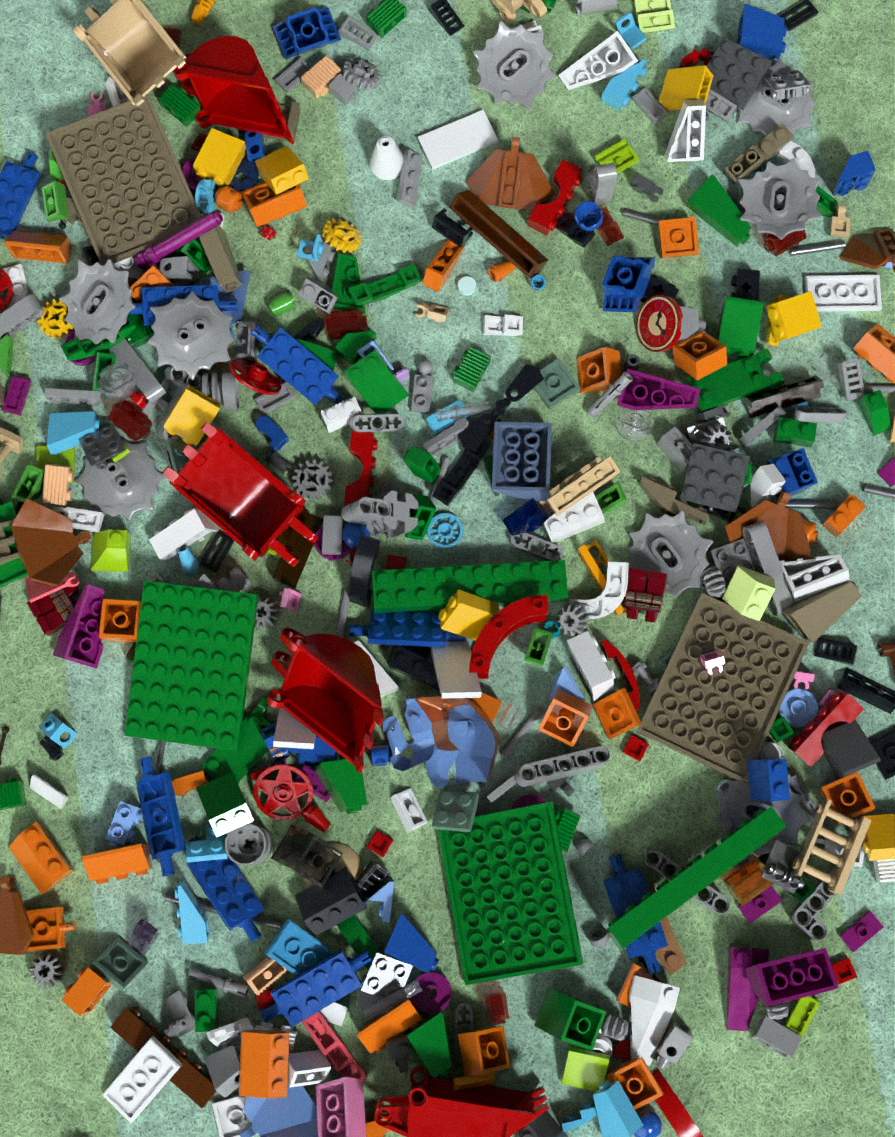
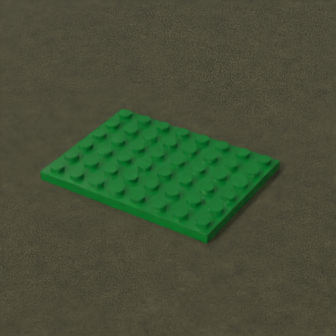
(191, 665)
(510, 895)

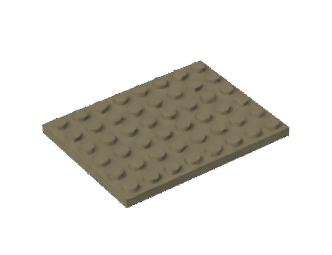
(123, 179)
(729, 713)

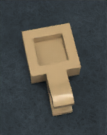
(840, 224)
(435, 312)

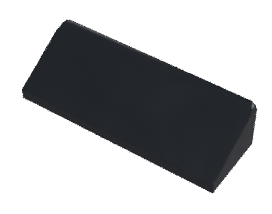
(866, 692)

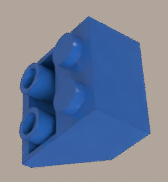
(855, 174)
(795, 470)

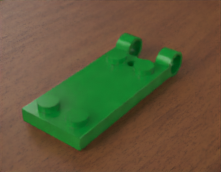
(735, 381)
(251, 748)

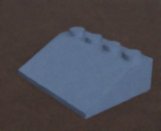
(522, 459)

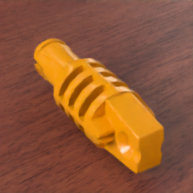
(201, 10)

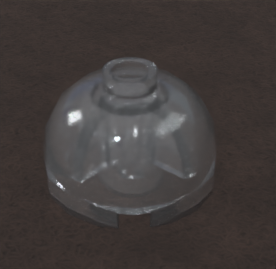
(117, 382)
(634, 424)

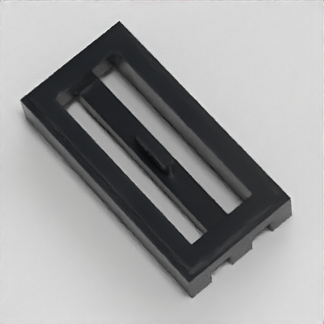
(810, 8)
(209, 566)

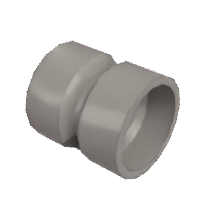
(234, 581)

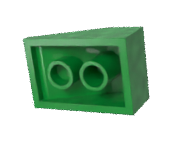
(376, 382)

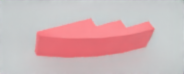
(333, 1047)

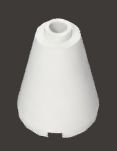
(386, 159)

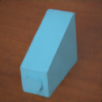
(67, 428)
(615, 1111)

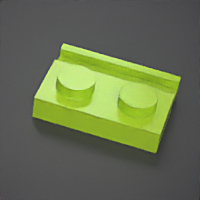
(620, 154)

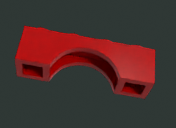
(545, 215)
(362, 446)
(808, 743)

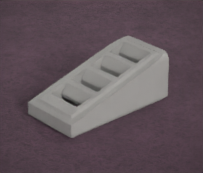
(355, 38)
(843, 373)

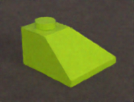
(111, 551)

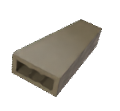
(221, 259)
(820, 611)

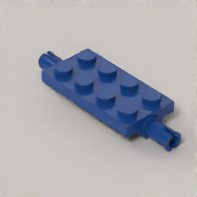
(16, 190)
(163, 295)
(297, 366)
(404, 629)
(160, 815)
(625, 890)
(228, 893)
(316, 988)

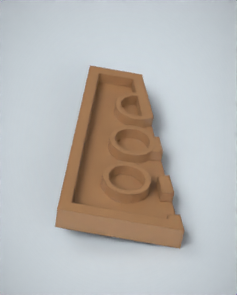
(670, 956)

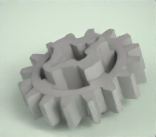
(361, 73)
(307, 484)

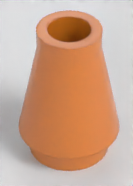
(500, 271)

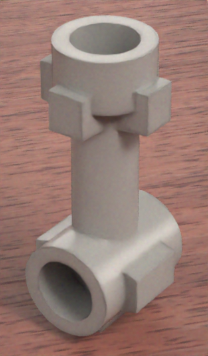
(652, 683)

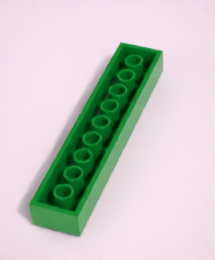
(433, 586)
(699, 875)

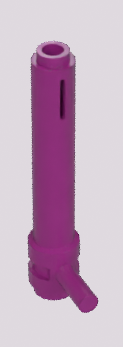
(155, 253)

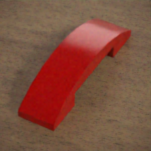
(612, 652)
(674, 1109)

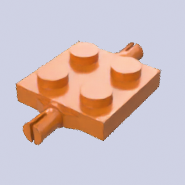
(48, 928)

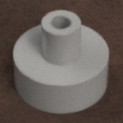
(598, 937)

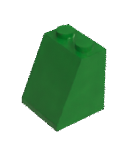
(740, 325)
(343, 784)
(224, 804)
(570, 1019)
(432, 1045)

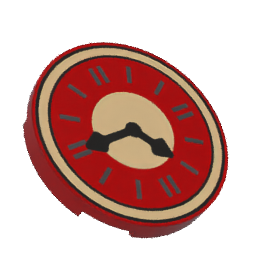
(659, 323)

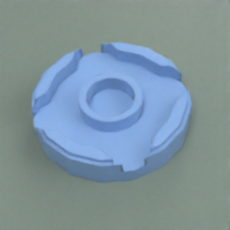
(799, 707)

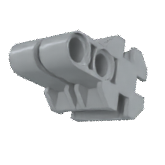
(383, 514)

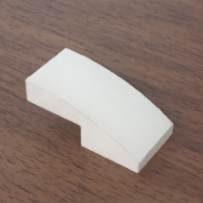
(505, 325)

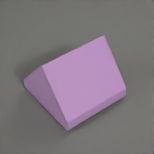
(401, 372)

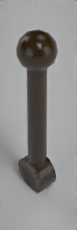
(5, 730)

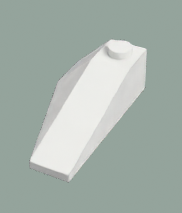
(603, 61)
(650, 1013)

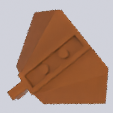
(511, 180)
(871, 249)
(783, 526)
(46, 543)
(15, 926)

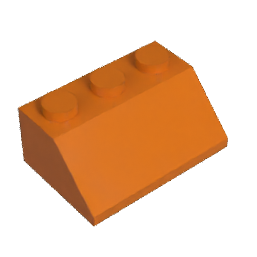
(267, 206)
(39, 246)
(879, 349)
(40, 857)
(118, 863)
(390, 1025)
(264, 1063)

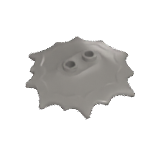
(500, 55)
(766, 113)
(780, 199)
(98, 301)
(202, 346)
(104, 490)
(682, 544)
(737, 800)

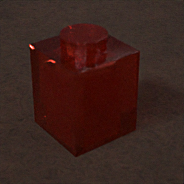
(497, 1008)

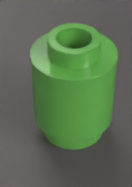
(281, 303)

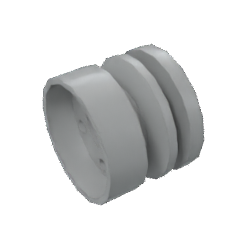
(222, 390)
(238, 840)

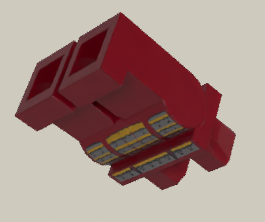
(641, 599)
(54, 609)

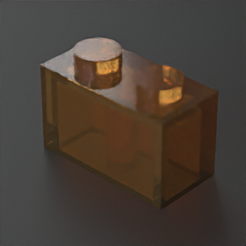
(747, 882)

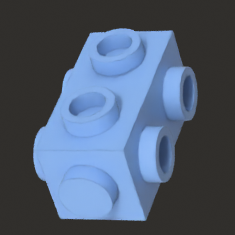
(123, 824)

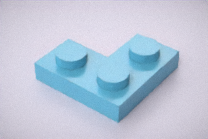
(208, 849)

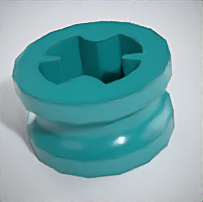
(548, 624)

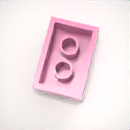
(341, 1108)

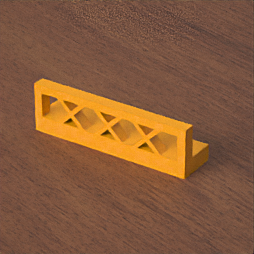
(594, 570)

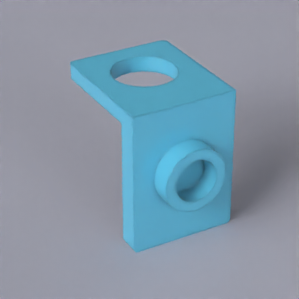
(630, 33)
(318, 248)
(54, 728)

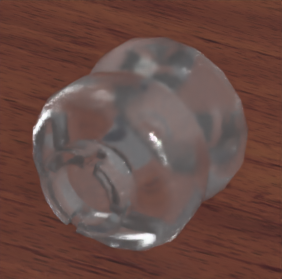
(509, 715)

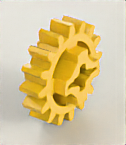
(341, 235)
(48, 320)

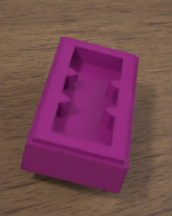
(16, 395)
(318, 788)
(760, 904)
(861, 931)

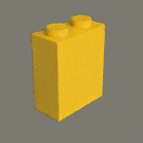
(685, 84)
(219, 157)
(281, 170)
(793, 316)
(190, 415)
(467, 614)
(880, 837)

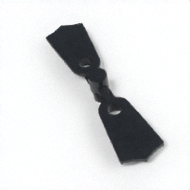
(477, 432)

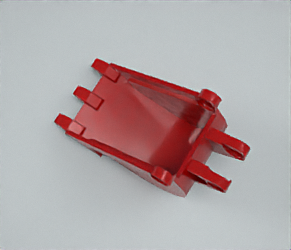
(232, 88)
(240, 495)
(329, 691)
(438, 1111)

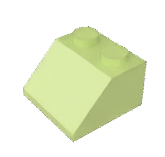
(749, 592)

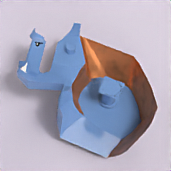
(432, 724)

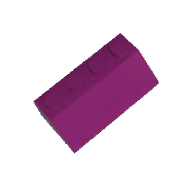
(792, 977)

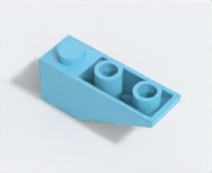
(617, 91)
(194, 920)

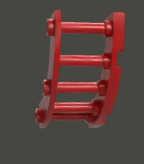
(501, 625)

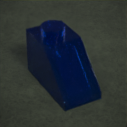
(526, 518)

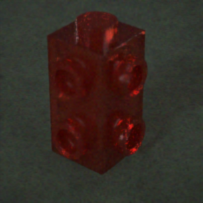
(777, 246)
(341, 323)
(130, 420)

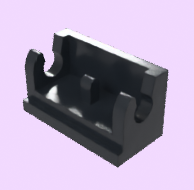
(451, 229)

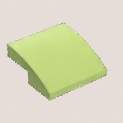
(654, 15)

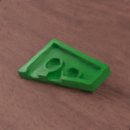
(346, 276)

